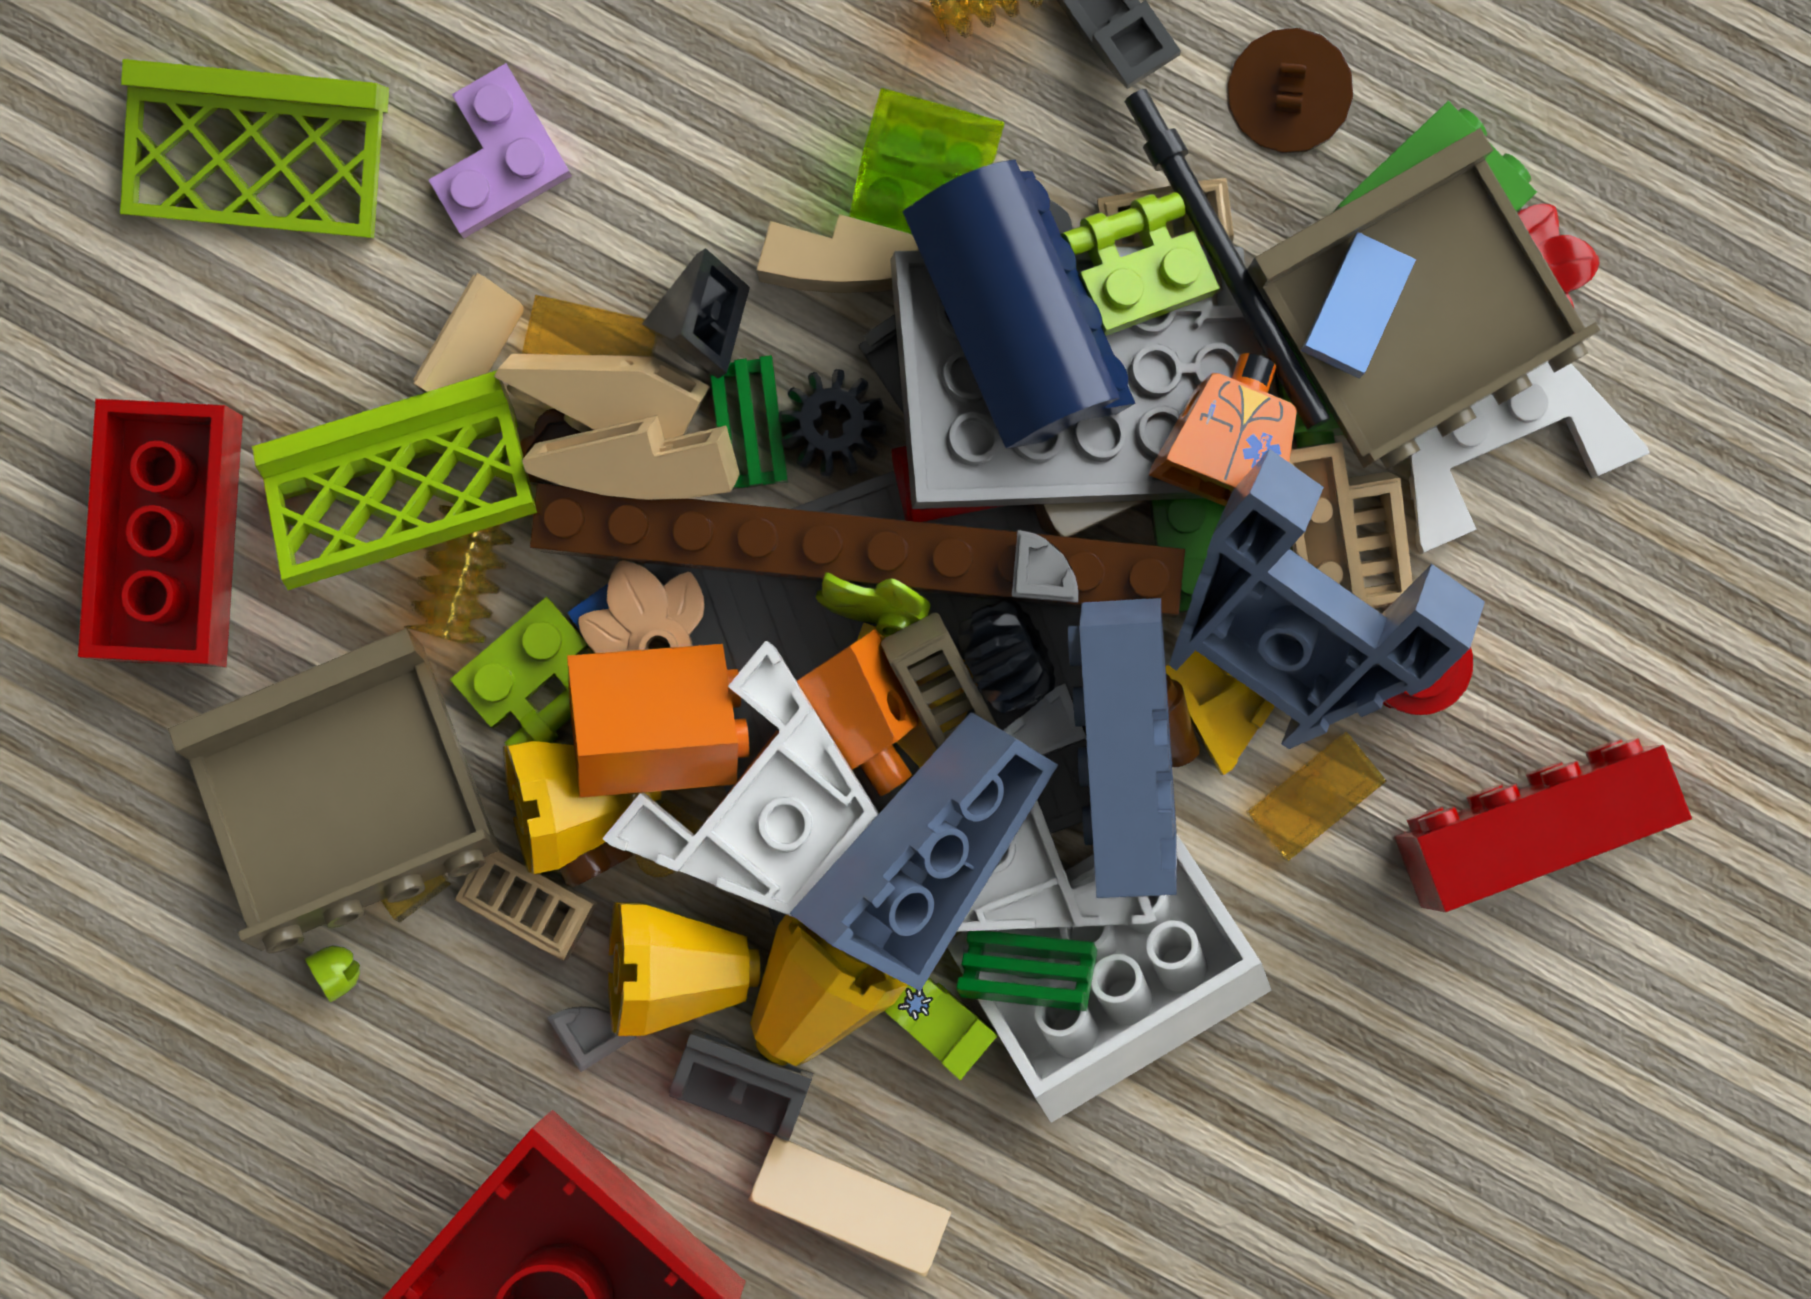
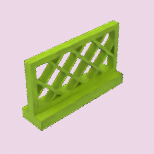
(258, 93)
(387, 442)

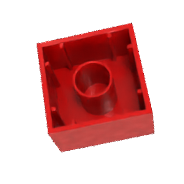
(564, 1227)

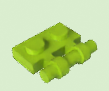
(1147, 281)
(519, 666)

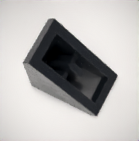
(701, 314)

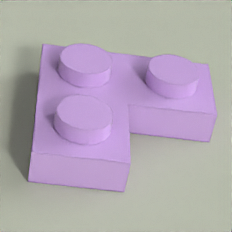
(515, 157)

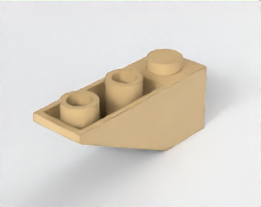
(605, 389)

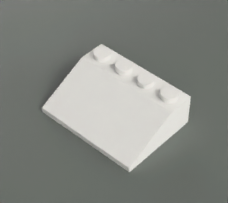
(1146, 995)

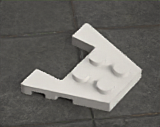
(1565, 395)
(780, 820)
(1030, 881)

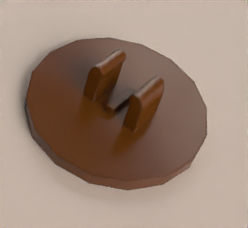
(1290, 90)

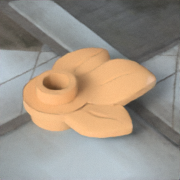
(643, 610)

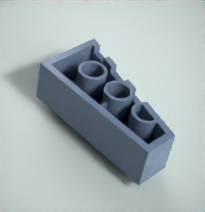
(1126, 747)
(928, 853)

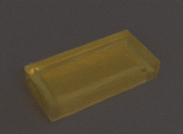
(583, 330)

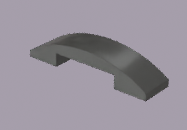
(1123, 36)

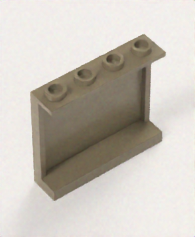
(1468, 318)
(336, 791)

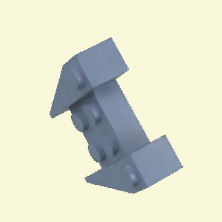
(1299, 631)

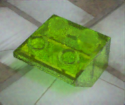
(915, 150)

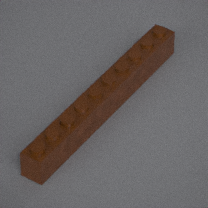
(847, 546)

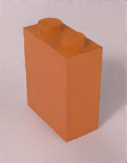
(654, 720)

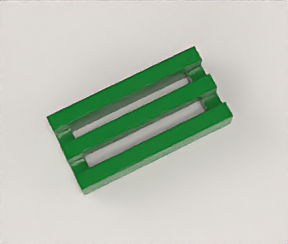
(742, 369)
(1032, 946)

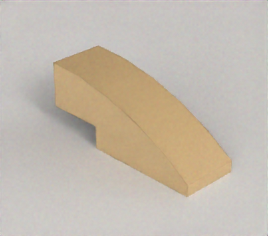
(847, 263)
(638, 461)

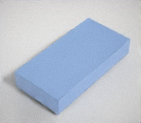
(1358, 305)

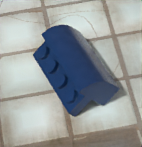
(1017, 303)

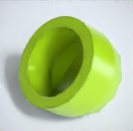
(334, 970)

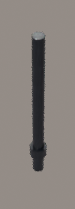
(1168, 153)

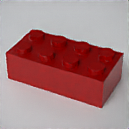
(160, 533)
(1543, 827)

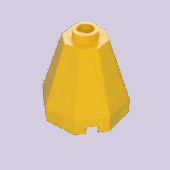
(551, 817)
(673, 969)
(814, 995)

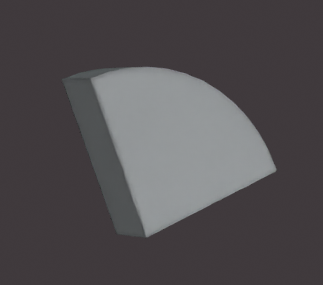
(1042, 571)
(587, 1034)

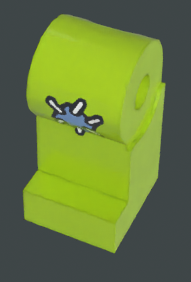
(943, 1026)

